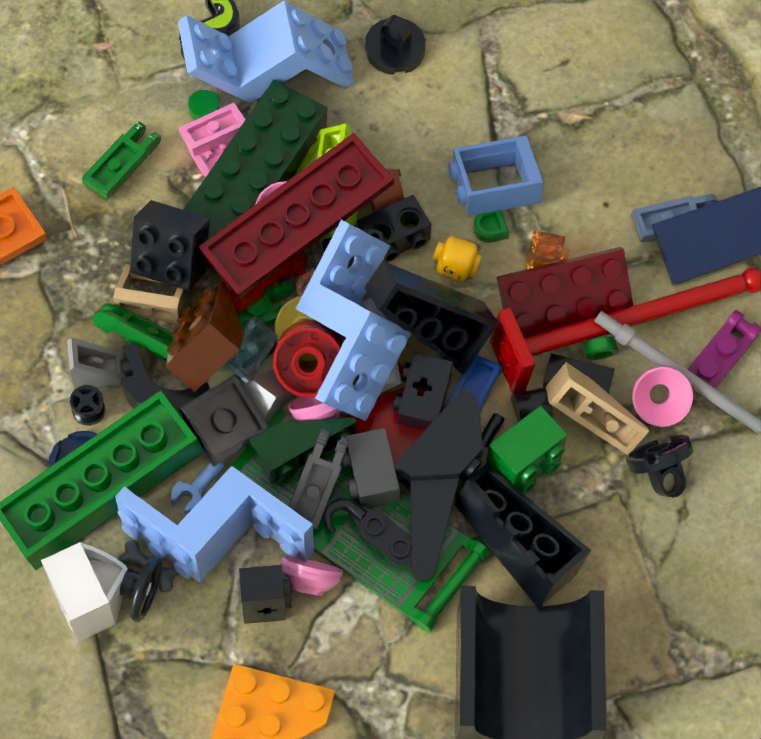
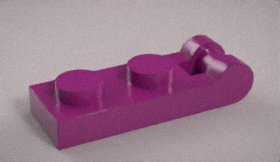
(724, 350)

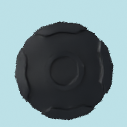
(395, 45)
(660, 460)

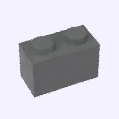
(372, 469)

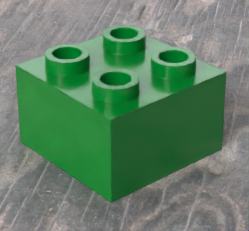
(528, 450)

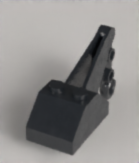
(432, 473)

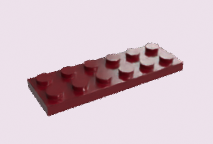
(296, 215)

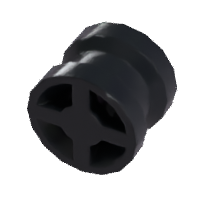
(86, 397)

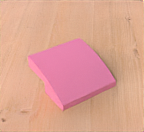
(211, 134)

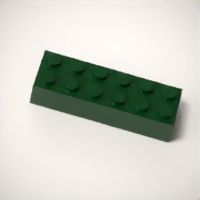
(260, 154)

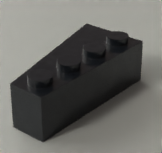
(435, 314)
(521, 535)

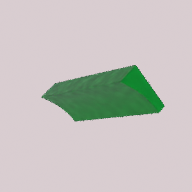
(83, 485)

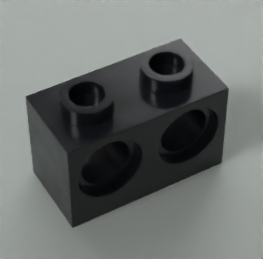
(391, 222)

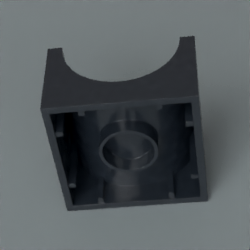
(530, 669)

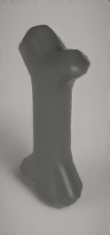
(135, 557)

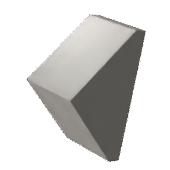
(94, 364)
(268, 394)

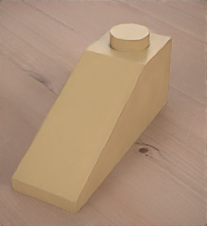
(594, 408)

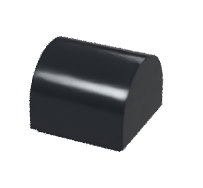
(529, 400)

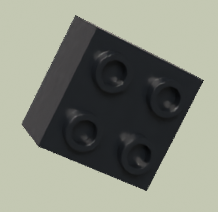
(167, 245)

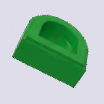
(490, 227)

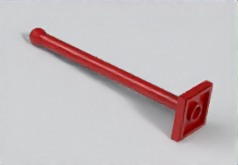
(517, 352)

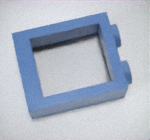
(494, 155)

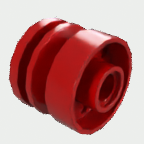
(300, 338)

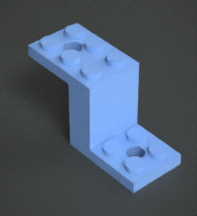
(266, 49)
(371, 339)
(215, 525)

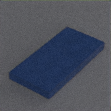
(711, 236)

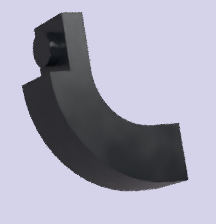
(140, 387)

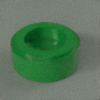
(202, 103)
(600, 348)

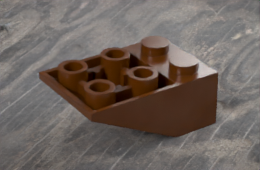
(205, 337)

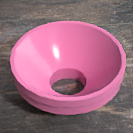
(673, 408)
(312, 409)
(310, 576)

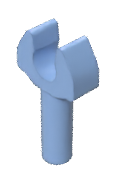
(196, 487)

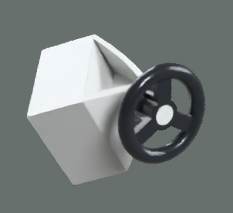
(93, 585)

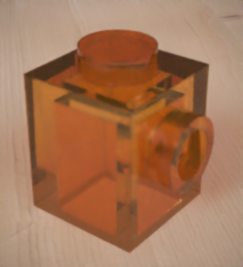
(546, 249)

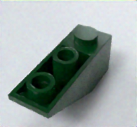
(287, 445)

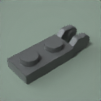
(317, 480)

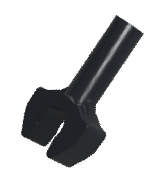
(489, 434)

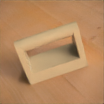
(148, 304)

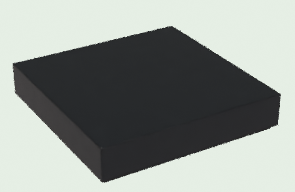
(223, 419)

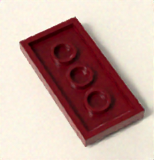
(566, 291)

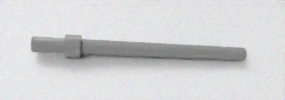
(626, 335)

